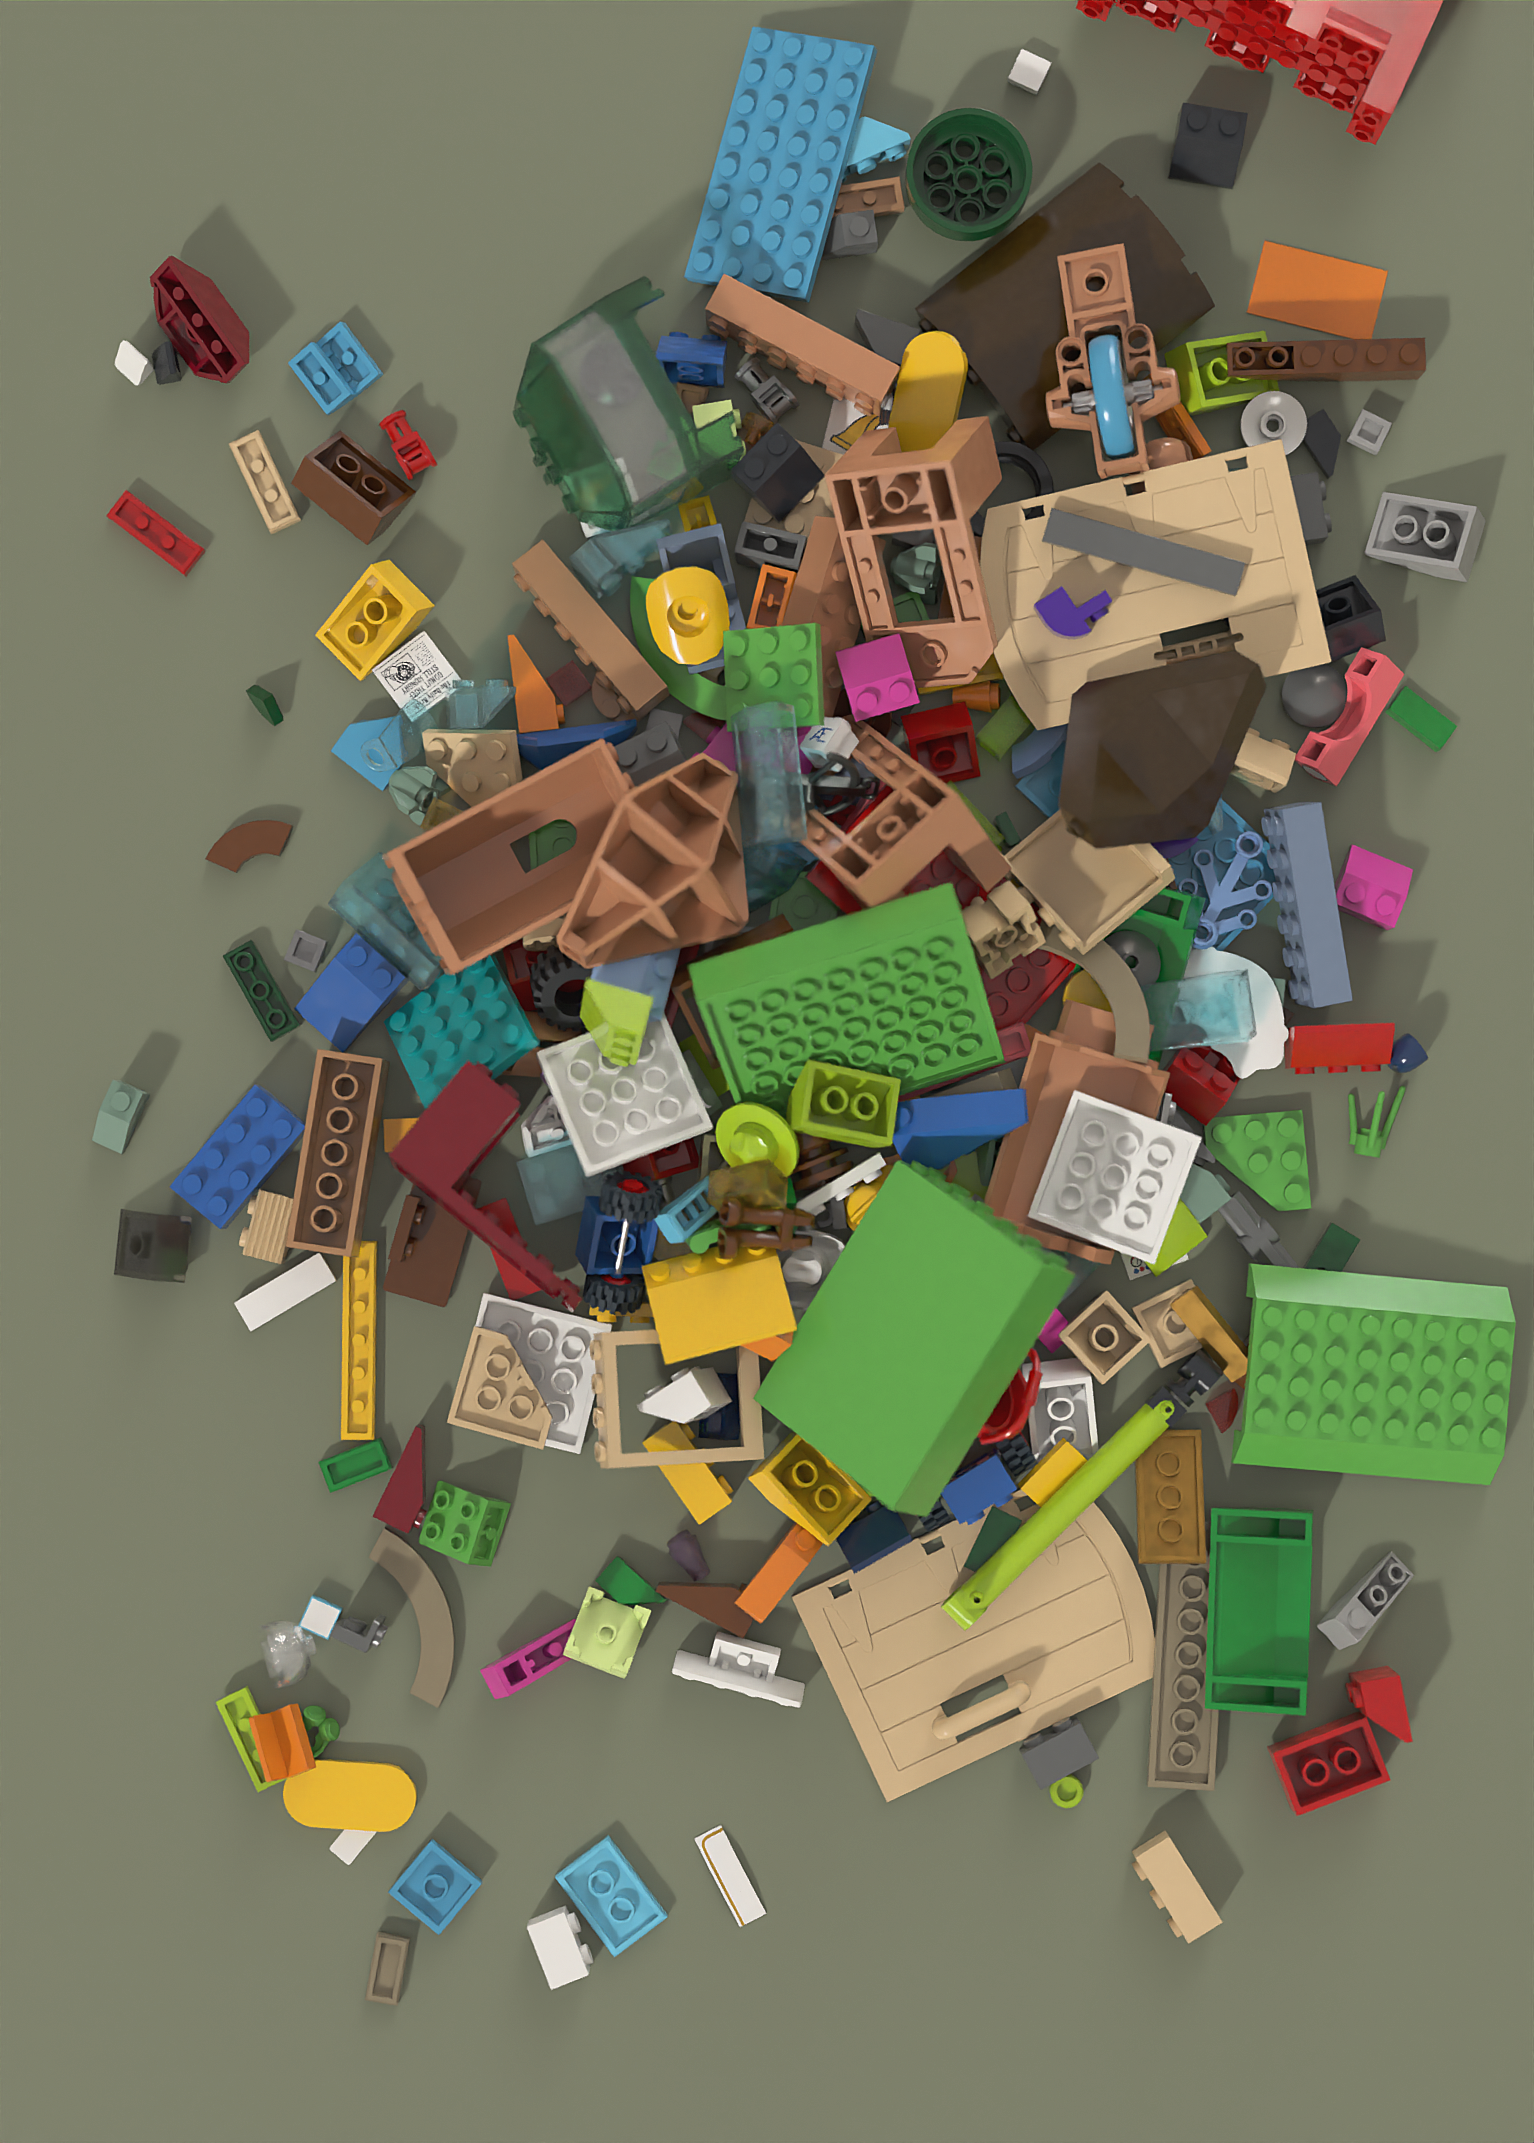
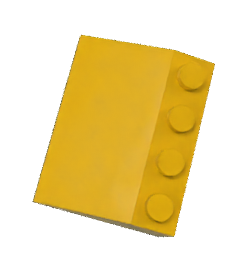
(715, 1302)

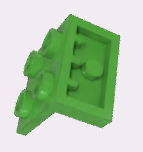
(464, 1524)

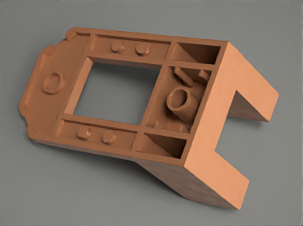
(939, 488)
(903, 830)

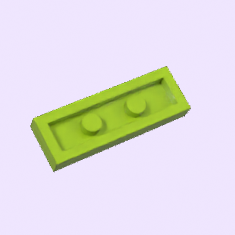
(236, 1711)

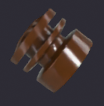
(818, 1162)

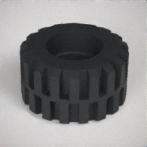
(552, 1004)

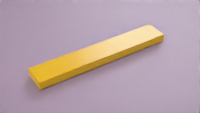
(359, 1344)

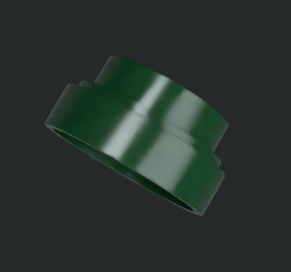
(989, 139)

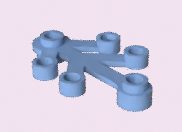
(1222, 896)

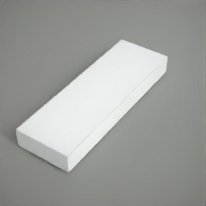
(285, 1291)

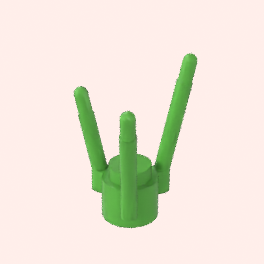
(1370, 1141)

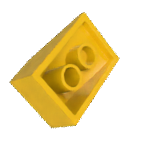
(374, 618)
(809, 1488)

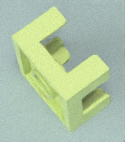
(606, 1633)

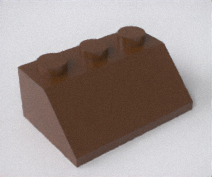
(352, 487)

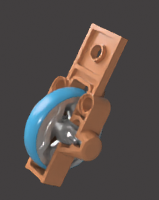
(1104, 367)

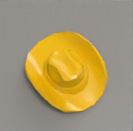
(688, 614)

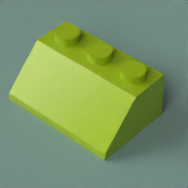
(616, 1020)
(844, 1105)

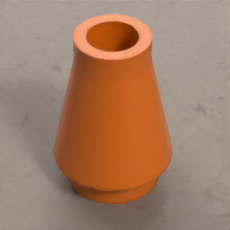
(979, 696)

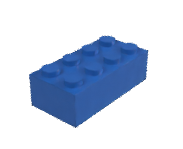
(239, 1157)

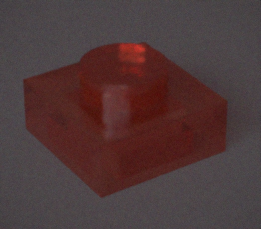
(568, 683)

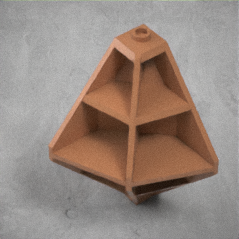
(663, 870)

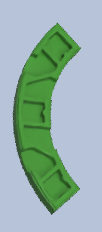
(690, 689)

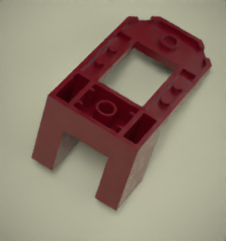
(448, 1149)

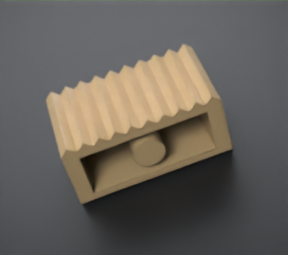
(268, 1227)

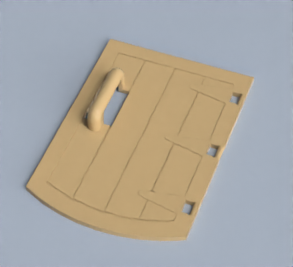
(1191, 503)
(1058, 1634)

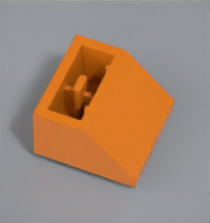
(771, 597)

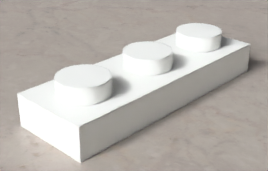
(842, 1186)

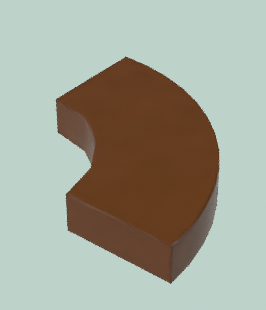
(249, 841)

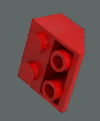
(1200, 1081)

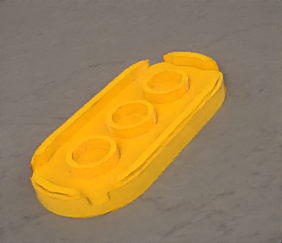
(928, 390)
(351, 1796)

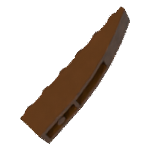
(1328, 360)

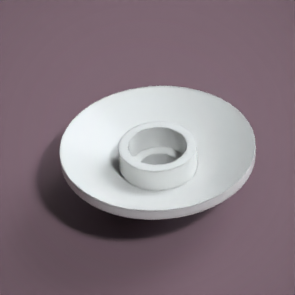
(1277, 407)

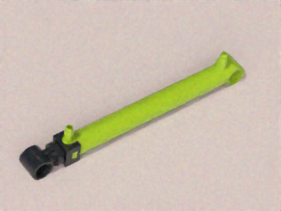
(1081, 1490)

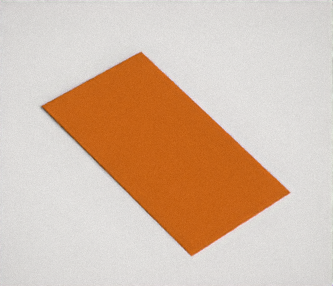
(1317, 291)

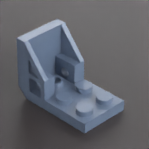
(708, 551)

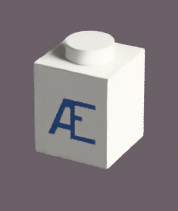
(831, 737)

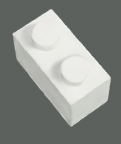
(559, 1946)

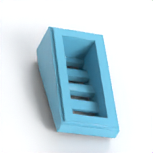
(673, 1222)

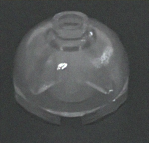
(286, 1652)

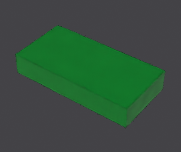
(355, 1465)

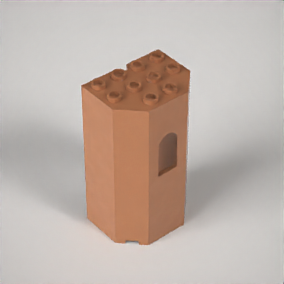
(469, 884)

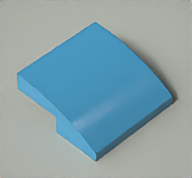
(335, 368)

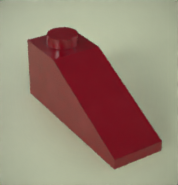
(406, 1489)

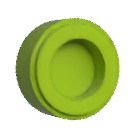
(1066, 1791)

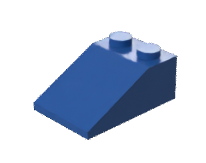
(693, 360)
(351, 992)

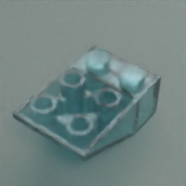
(615, 554)
(770, 873)

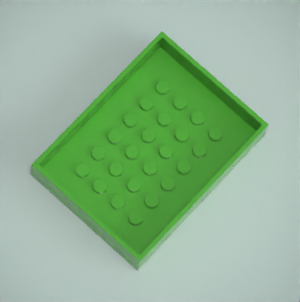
(860, 992)

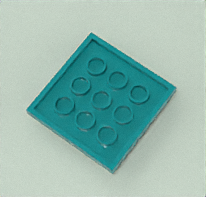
(457, 1021)

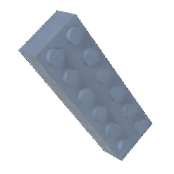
(1307, 904)

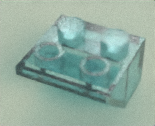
(475, 704)

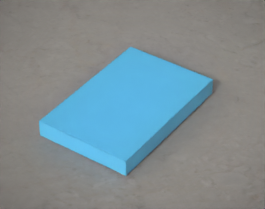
(611, 1896)

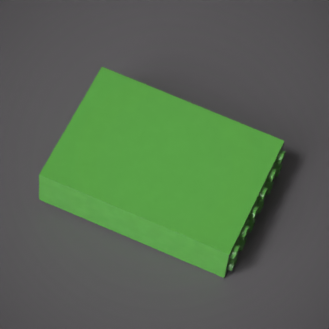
(914, 1337)

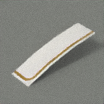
(730, 1876)

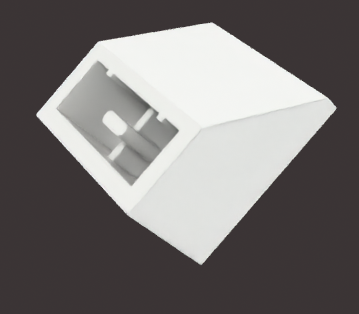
(689, 1398)

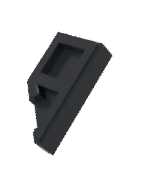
(1322, 441)

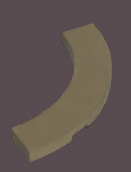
(1119, 988)
(431, 1611)

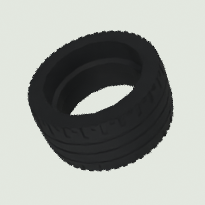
(1033, 465)

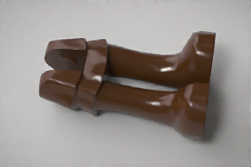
(734, 1213)

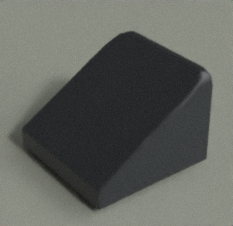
(166, 364)

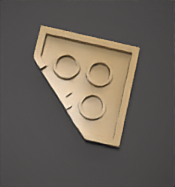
(474, 761)
(498, 1393)

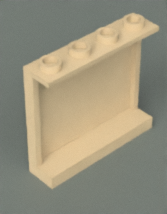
(1084, 887)

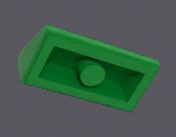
(1421, 719)

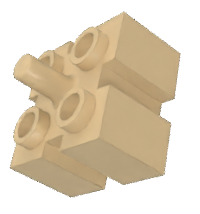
(1001, 928)

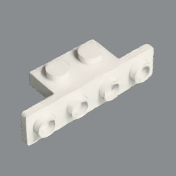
(741, 1667)

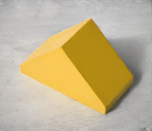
(697, 513)

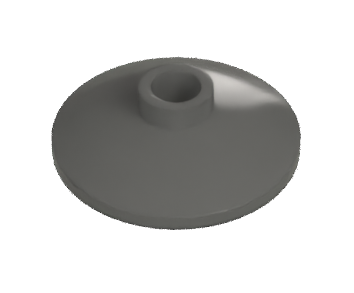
(1142, 950)

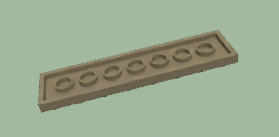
(1181, 1728)

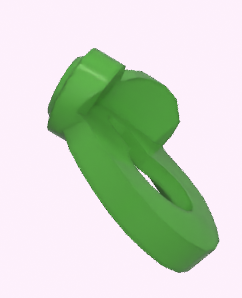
(328, 1727)

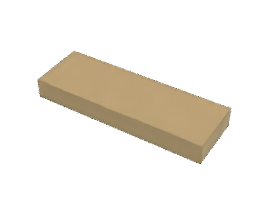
(264, 482)

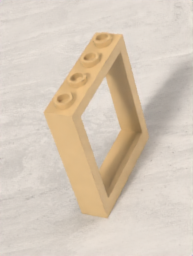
(607, 1419)

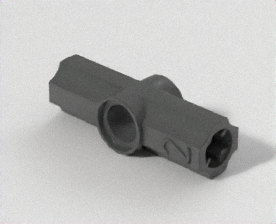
(1255, 1233)

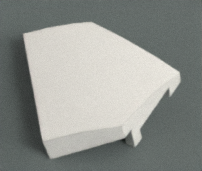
(544, 1129)

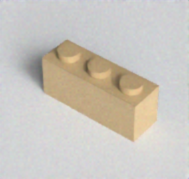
(1175, 1887)

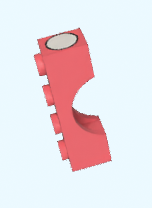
(1369, 687)

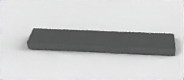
(1143, 552)

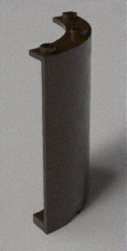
(1012, 306)

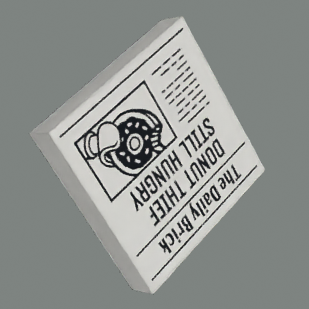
(416, 673)

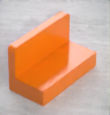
(282, 1743)

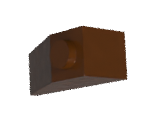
(710, 1601)

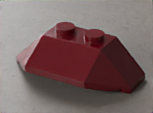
(199, 321)

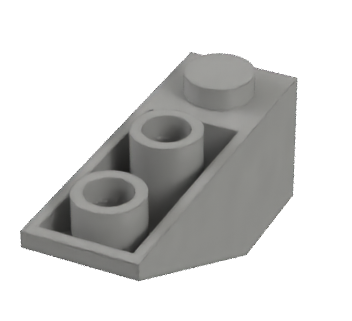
(1365, 1602)

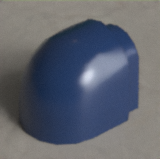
(1406, 1054)

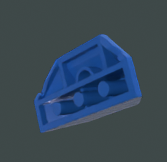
(551, 746)

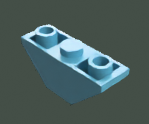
(873, 144)

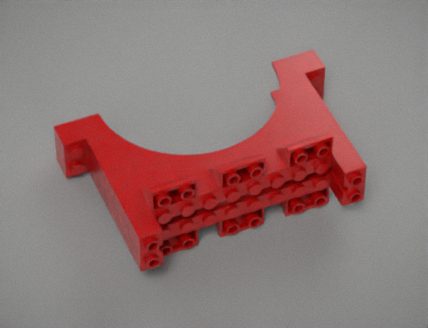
(1341, 47)

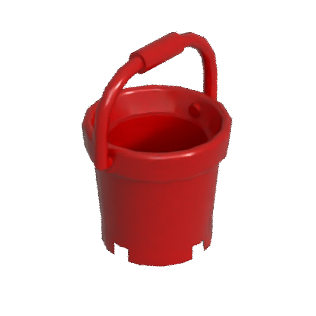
(1014, 1405)

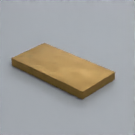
(1171, 1500)

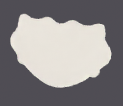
(1265, 1048)

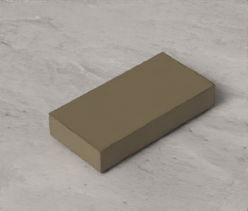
(387, 1968)

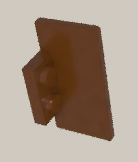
(427, 1248)

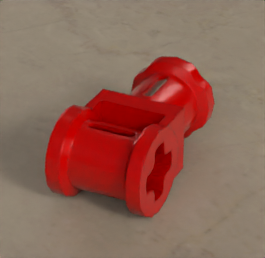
(409, 449)

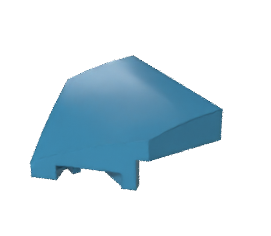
(349, 749)

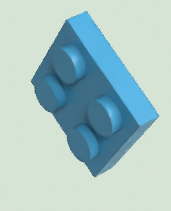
(435, 1886)

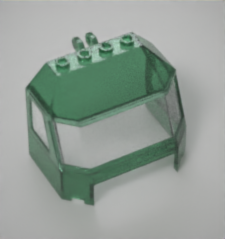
(614, 421)

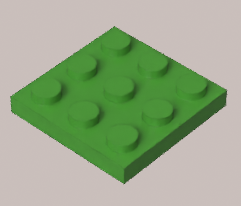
(775, 667)

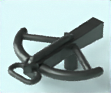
(850, 787)

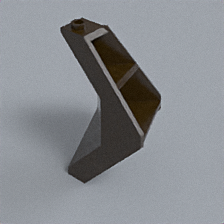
(1155, 749)

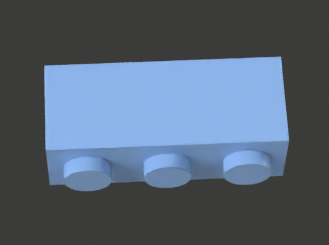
(644, 975)

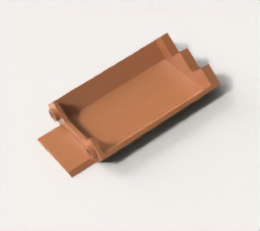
(1067, 1060)

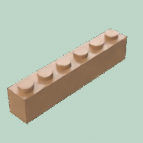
(590, 630)

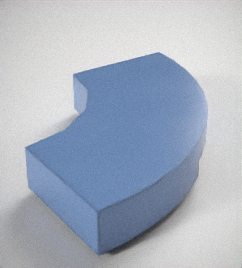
(1036, 749)

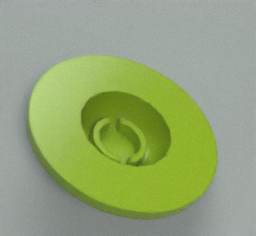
(754, 1134)

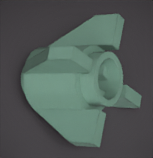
(919, 571)
(415, 789)

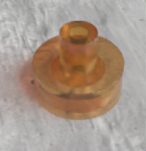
(756, 426)

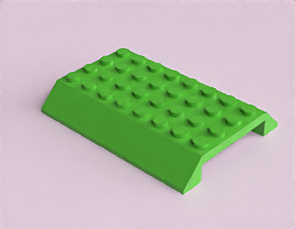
(1376, 1375)

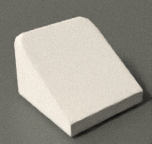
(133, 363)

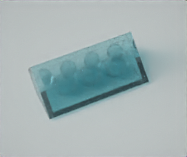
(768, 775)
(378, 913)

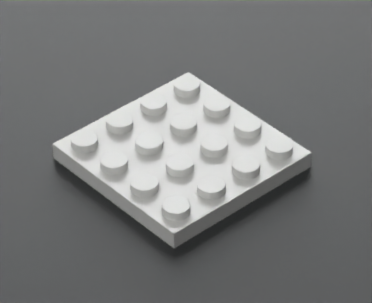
(628, 1109)
(1114, 1176)
(556, 1357)

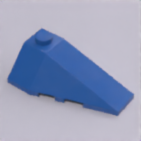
(955, 1125)

